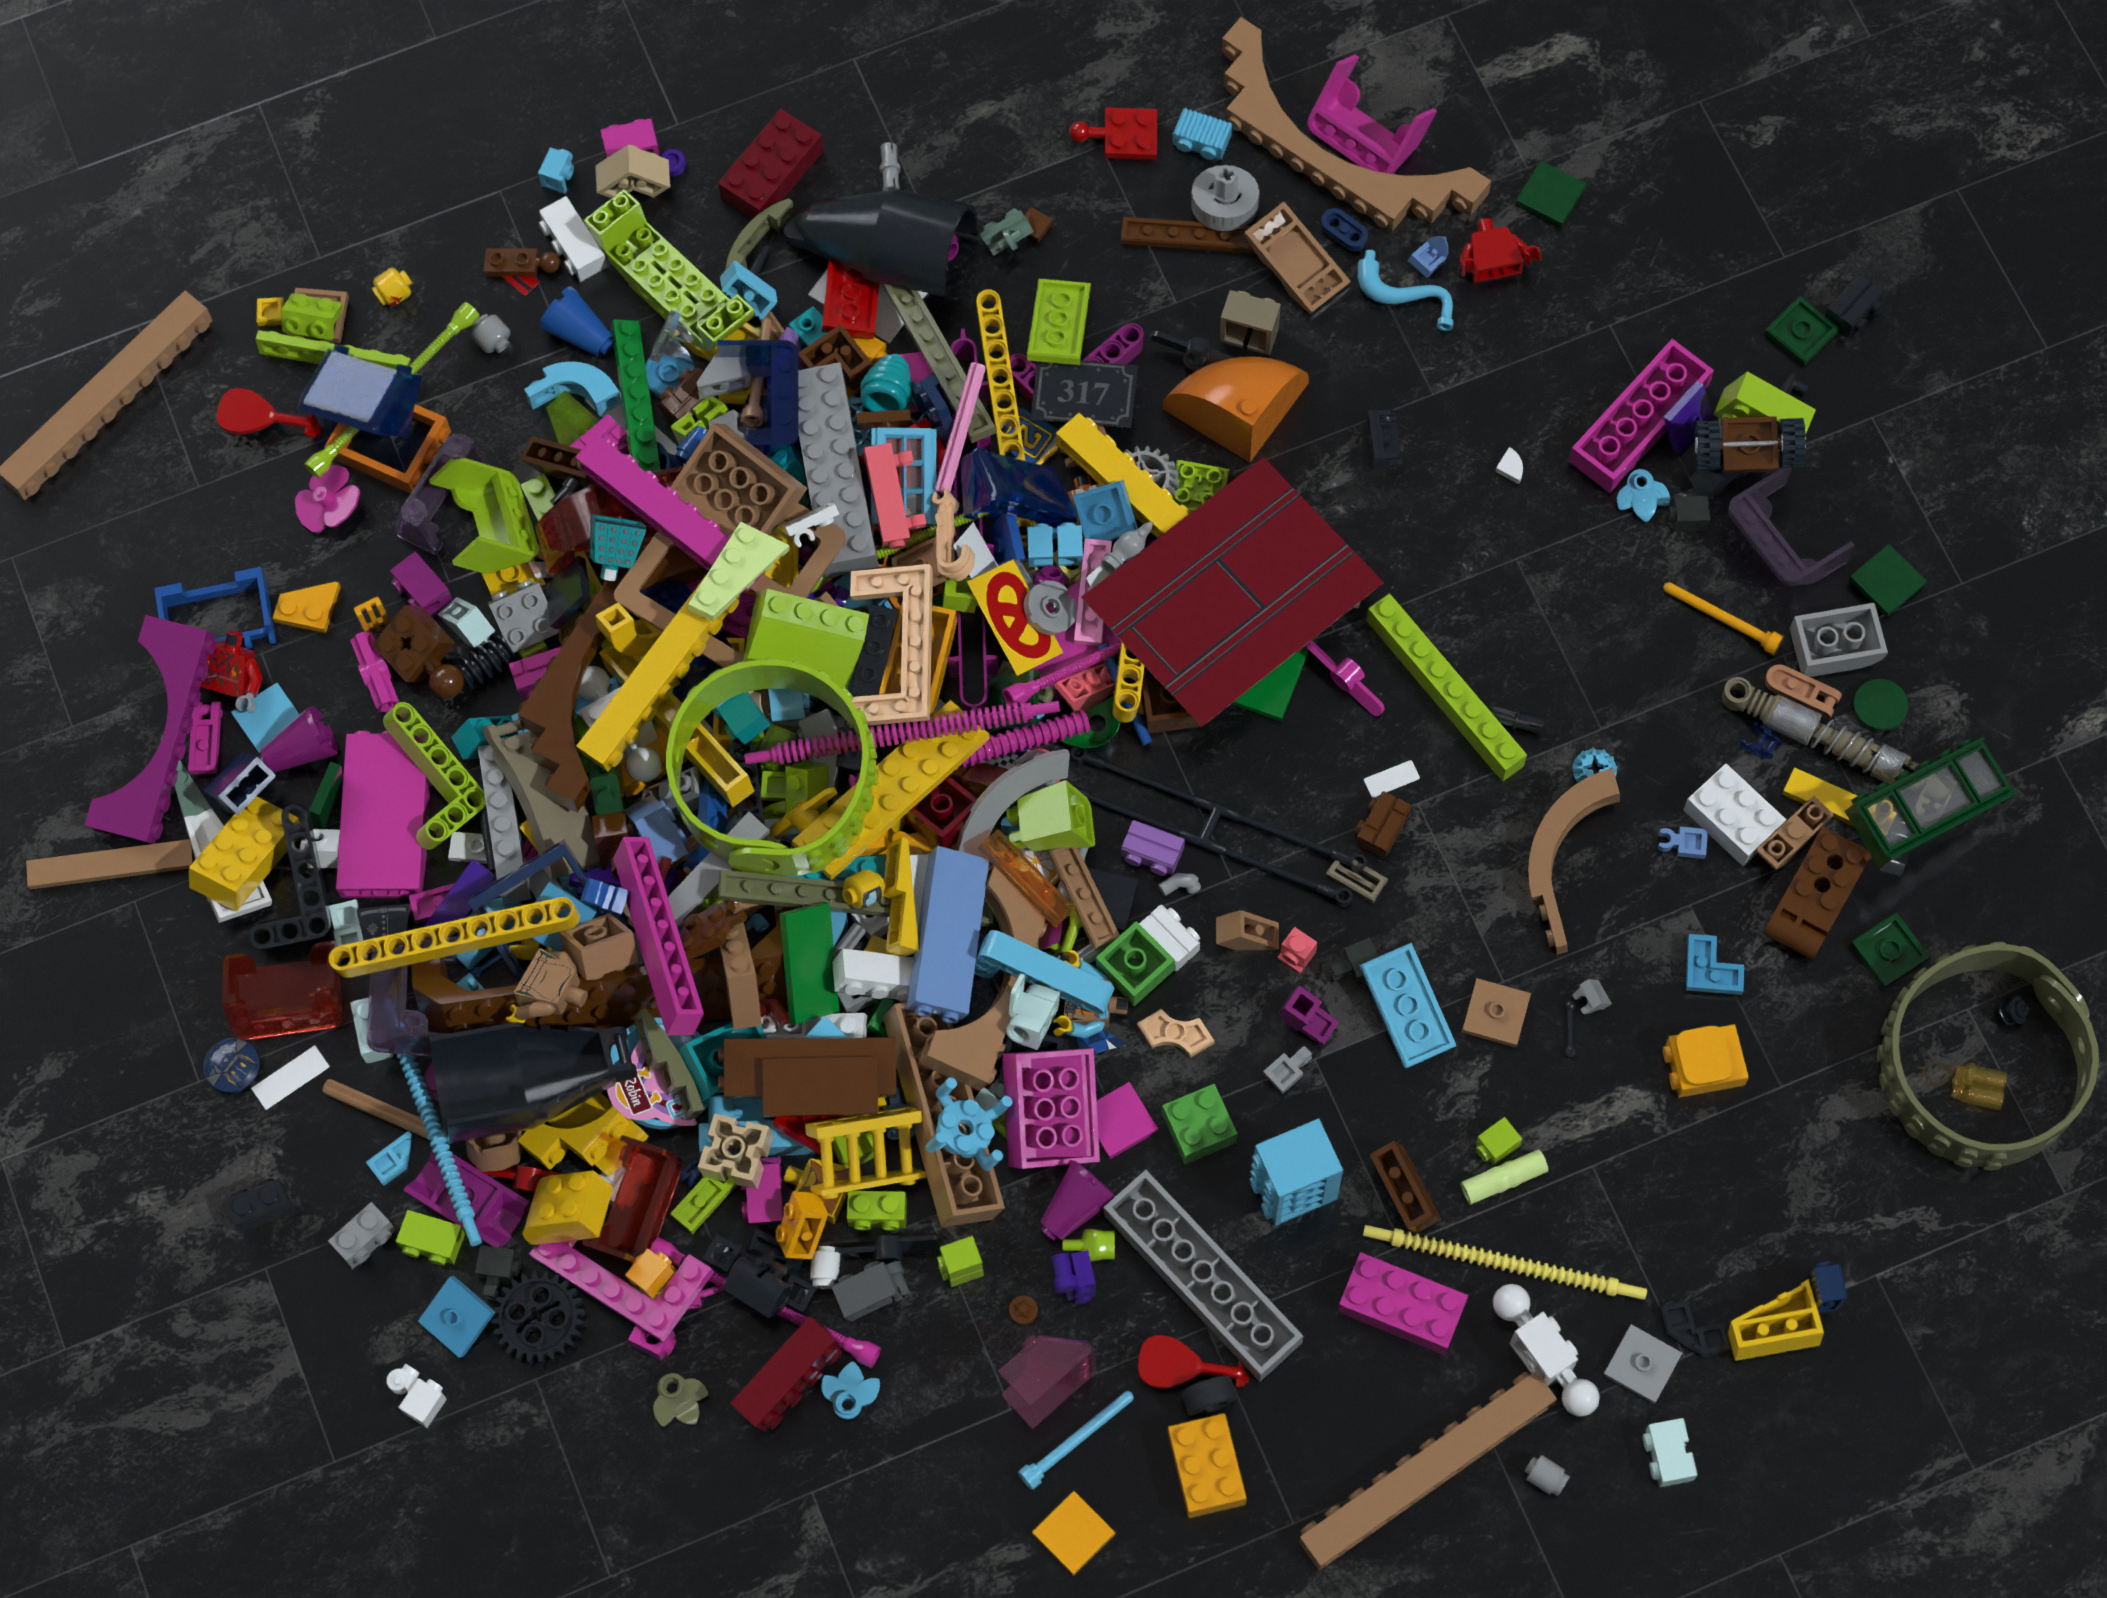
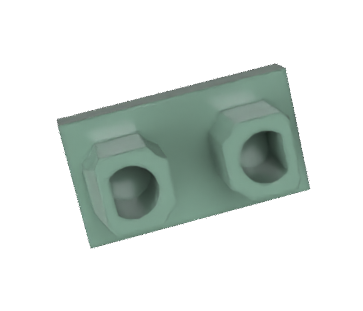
(1007, 232)

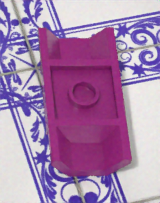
(495, 1206)

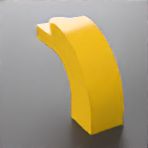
(624, 633)

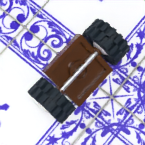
(1750, 444)

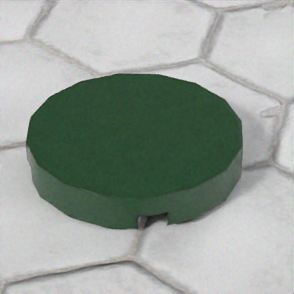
(1880, 705)

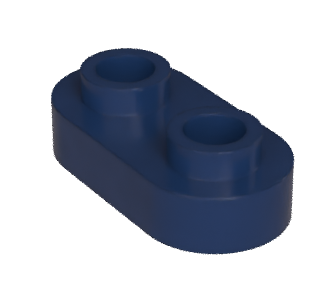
(1346, 229)

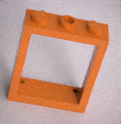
(423, 458)

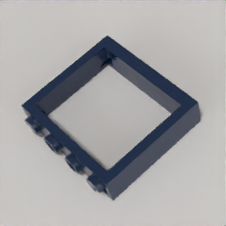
(515, 877)

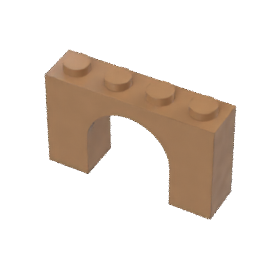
(740, 978)

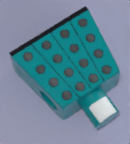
(614, 543)

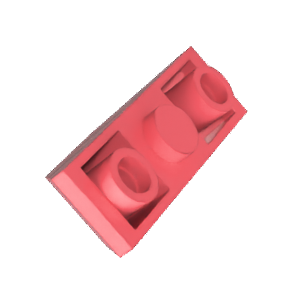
(1086, 688)

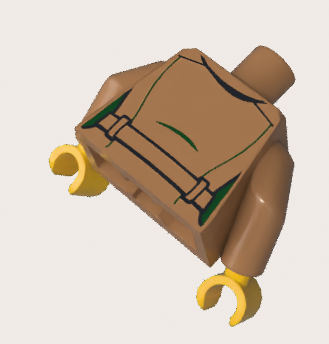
(547, 987)

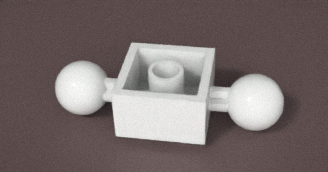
(642, 762)
(1545, 1350)

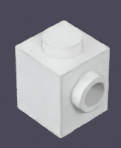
(327, 846)

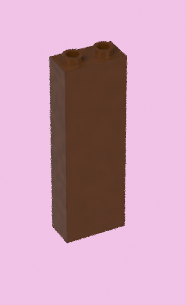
(744, 1060)

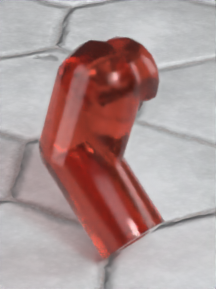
(774, 1008)

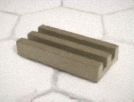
(1371, 897)

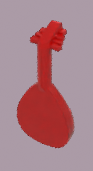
(247, 412)
(1170, 1363)

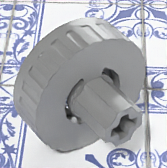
(1224, 186)

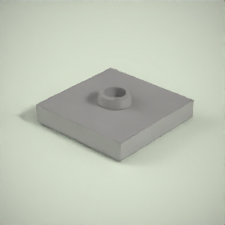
(1642, 1364)

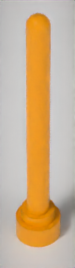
(1770, 641)

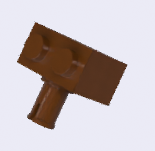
(608, 833)

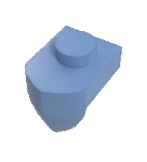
(1430, 255)

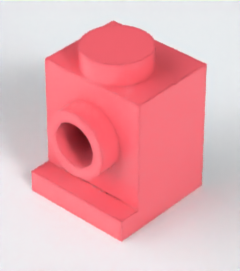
(1297, 950)

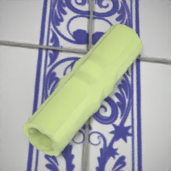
(1504, 1176)

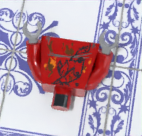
(234, 671)

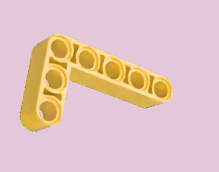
(1127, 692)

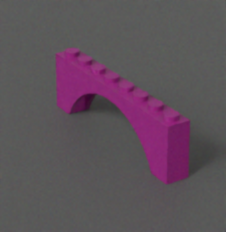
(140, 805)

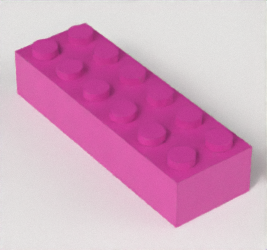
(1636, 416)

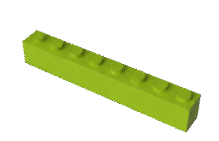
(1446, 687)

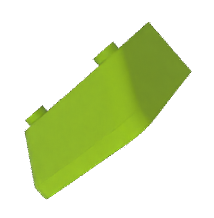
(499, 513)

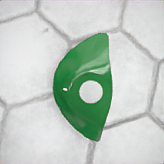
(1095, 739)

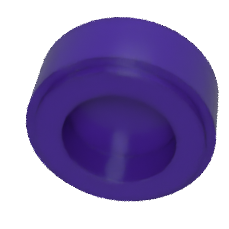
(676, 161)

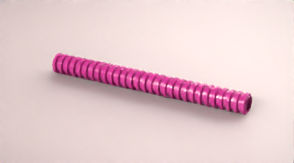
(1023, 738)

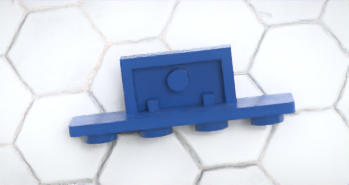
(711, 812)

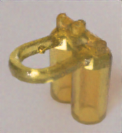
(1979, 1086)

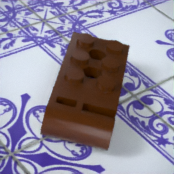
(1807, 914)

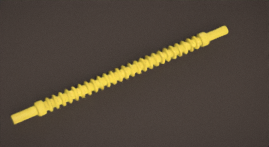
(1611, 1285)

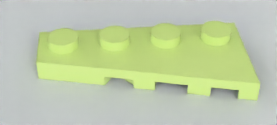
(736, 568)

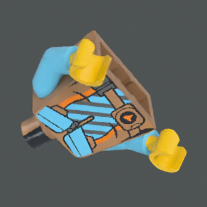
(1079, 1021)

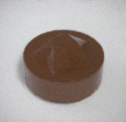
(1023, 1310)

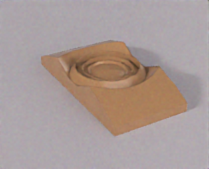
(1296, 258)

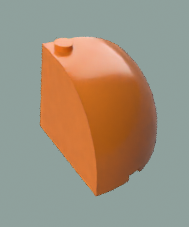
(1237, 400)

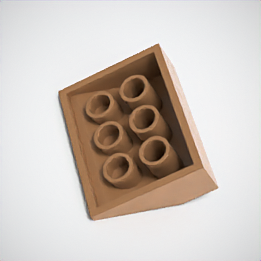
(736, 483)

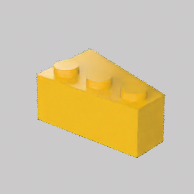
(1778, 1326)

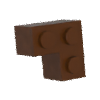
(834, 348)

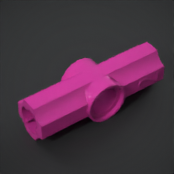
(374, 672)

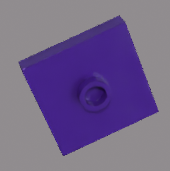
(1683, 416)

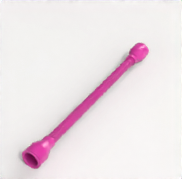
(1023, 691)
(862, 1351)

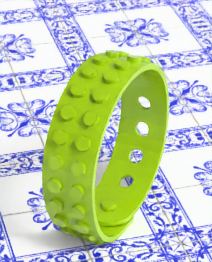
(764, 855)

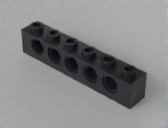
(870, 670)

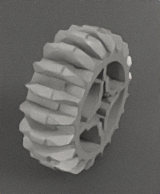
(1164, 470)

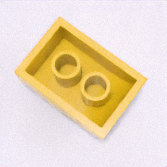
(567, 1208)

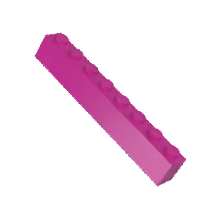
(653, 502)
(658, 936)

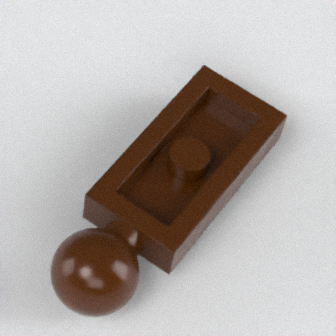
(518, 262)

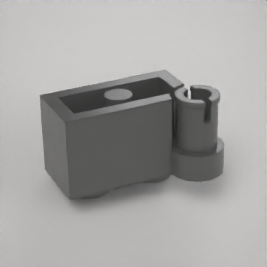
(870, 1289)

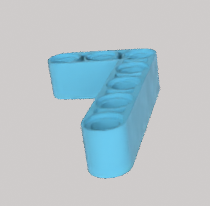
(1017, 958)

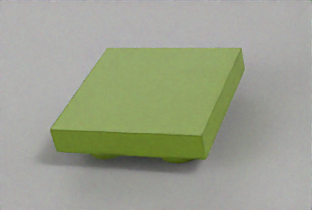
(1198, 483)

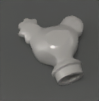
(1126, 547)

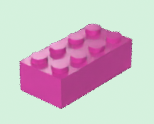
(1402, 1303)

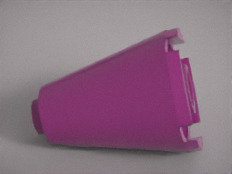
(300, 742)
(1075, 1202)

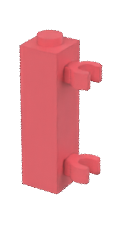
(887, 495)

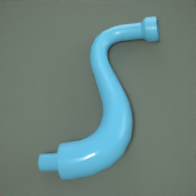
(1379, 292)

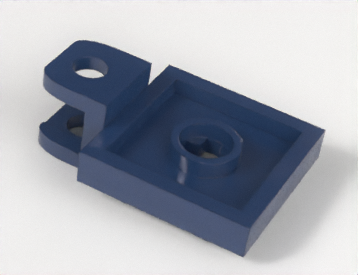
(931, 399)

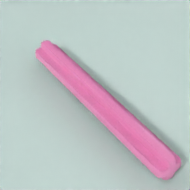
(960, 427)

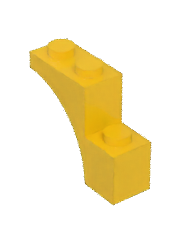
(587, 1141)

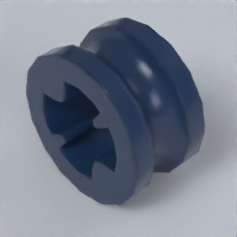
(691, 1174)

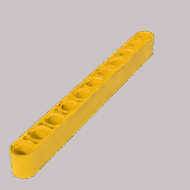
(1002, 391)

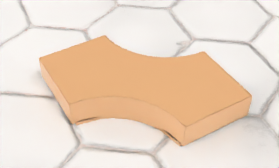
(1186, 1035)

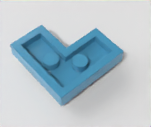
(1705, 974)

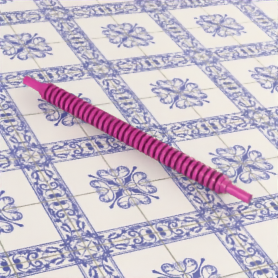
(1026, 711)

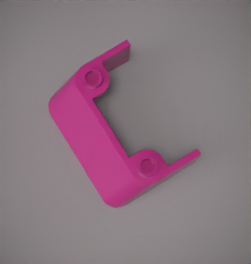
(1355, 133)

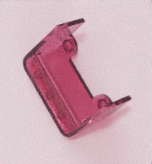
(1046, 1375)

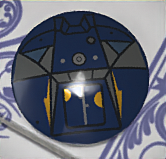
(231, 1065)

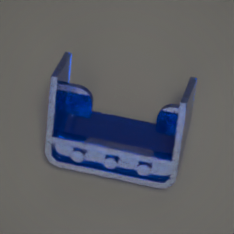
(780, 365)

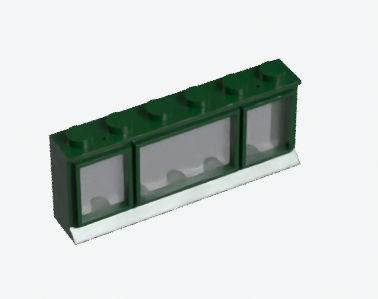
(1929, 801)

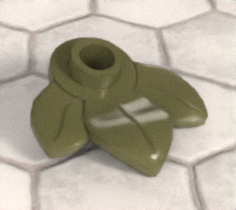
(681, 1403)

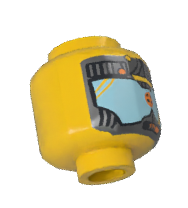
(863, 889)

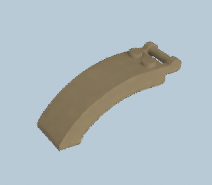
(547, 819)

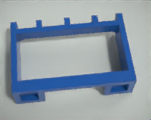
(245, 581)

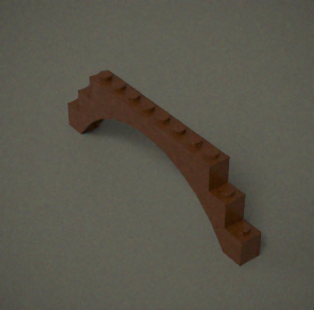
(554, 696)

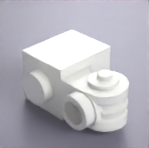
(422, 1398)

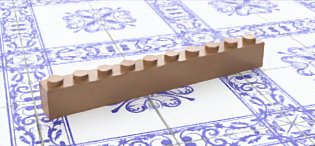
(104, 395)
(1427, 1469)

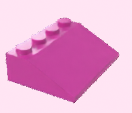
(1051, 1108)

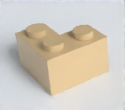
(632, 170)

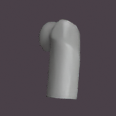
(1183, 880)

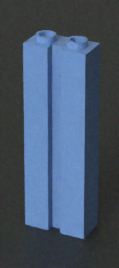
(948, 935)

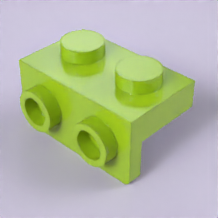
(310, 316)

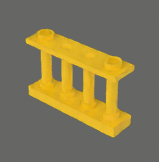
(850, 1129)

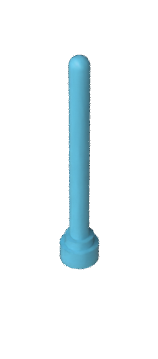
(1033, 1474)

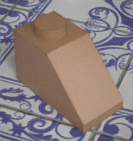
(1246, 932)

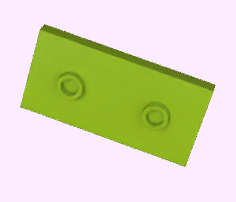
(1058, 322)

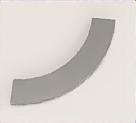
(1004, 792)

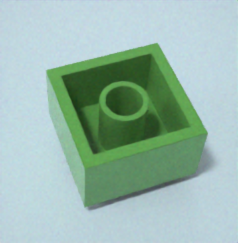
(1135, 963)
(1199, 1124)

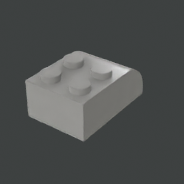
(1838, 640)

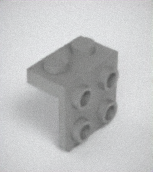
(522, 615)

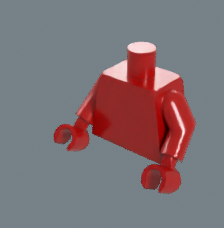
(1495, 253)

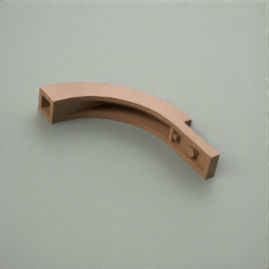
(1568, 810)

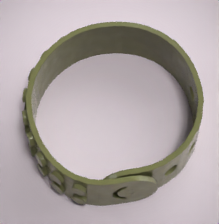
(2058, 999)

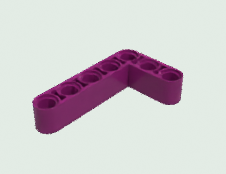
(1115, 344)

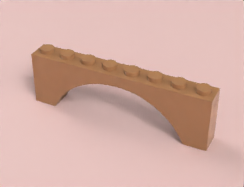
(972, 1050)

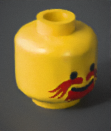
(392, 287)

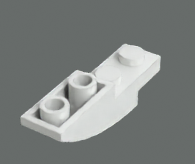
(851, 1024)

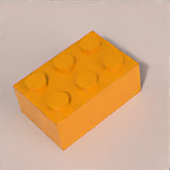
(1206, 1465)

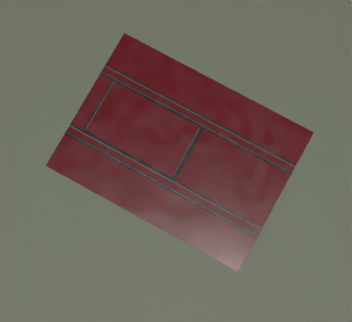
(1232, 591)

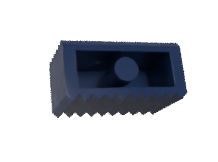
(1827, 1287)

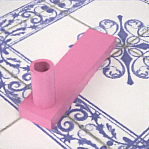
(1088, 624)

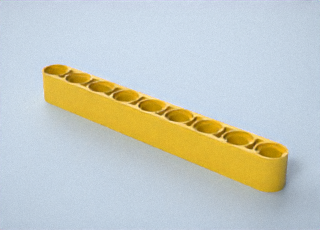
(442, 932)

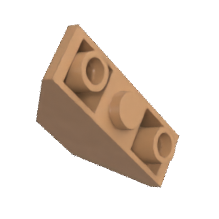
(1795, 833)

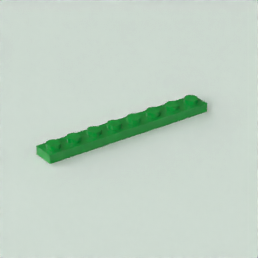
(635, 394)

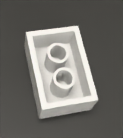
(1733, 814)

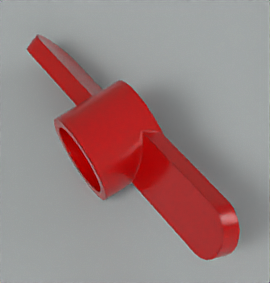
(524, 1177)

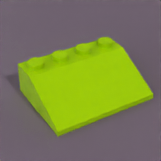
(806, 632)

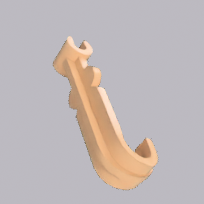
(945, 535)

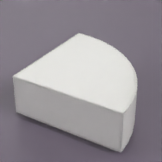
(1511, 466)

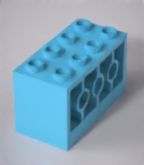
(1295, 1172)

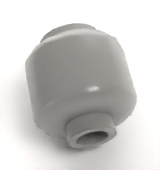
(490, 333)

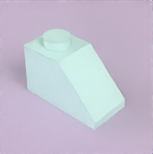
(466, 622)

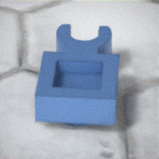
(1688, 841)

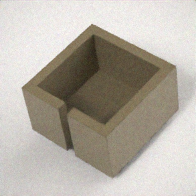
(1247, 312)

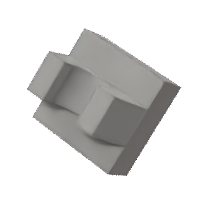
(1595, 995)

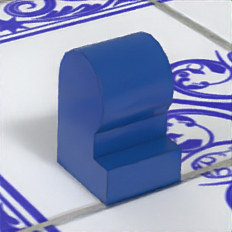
(604, 896)

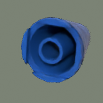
(576, 323)

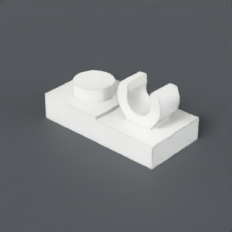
(820, 516)

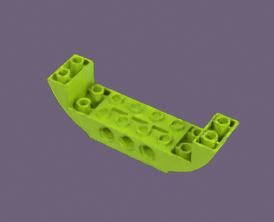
(664, 274)

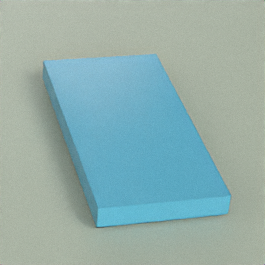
(1407, 1005)

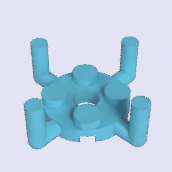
(975, 1118)

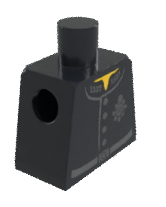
(385, 921)

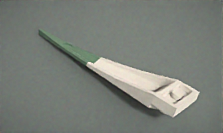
(202, 827)

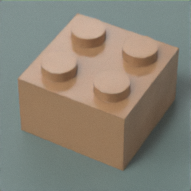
(599, 946)

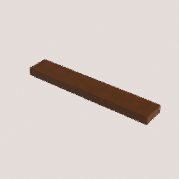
(1182, 235)

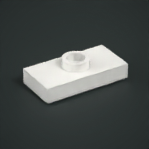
(467, 847)

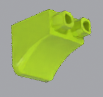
(1052, 819)

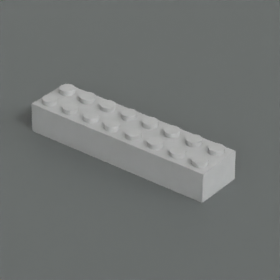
(834, 464)
(1203, 1275)

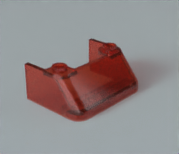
(640, 1200)

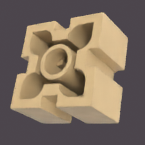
(726, 1137)

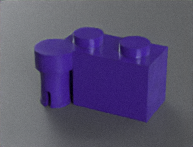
(1074, 1276)

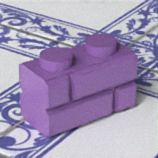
(1152, 848)

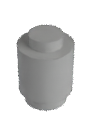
(1546, 1475)

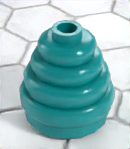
(887, 385)

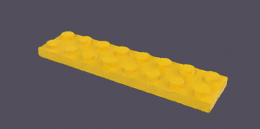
(903, 782)

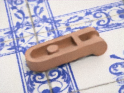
(1802, 689)

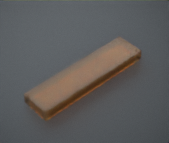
(1026, 878)

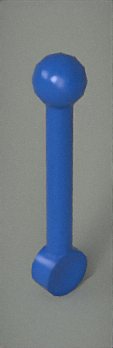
(478, 971)

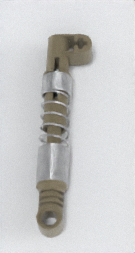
(1804, 724)

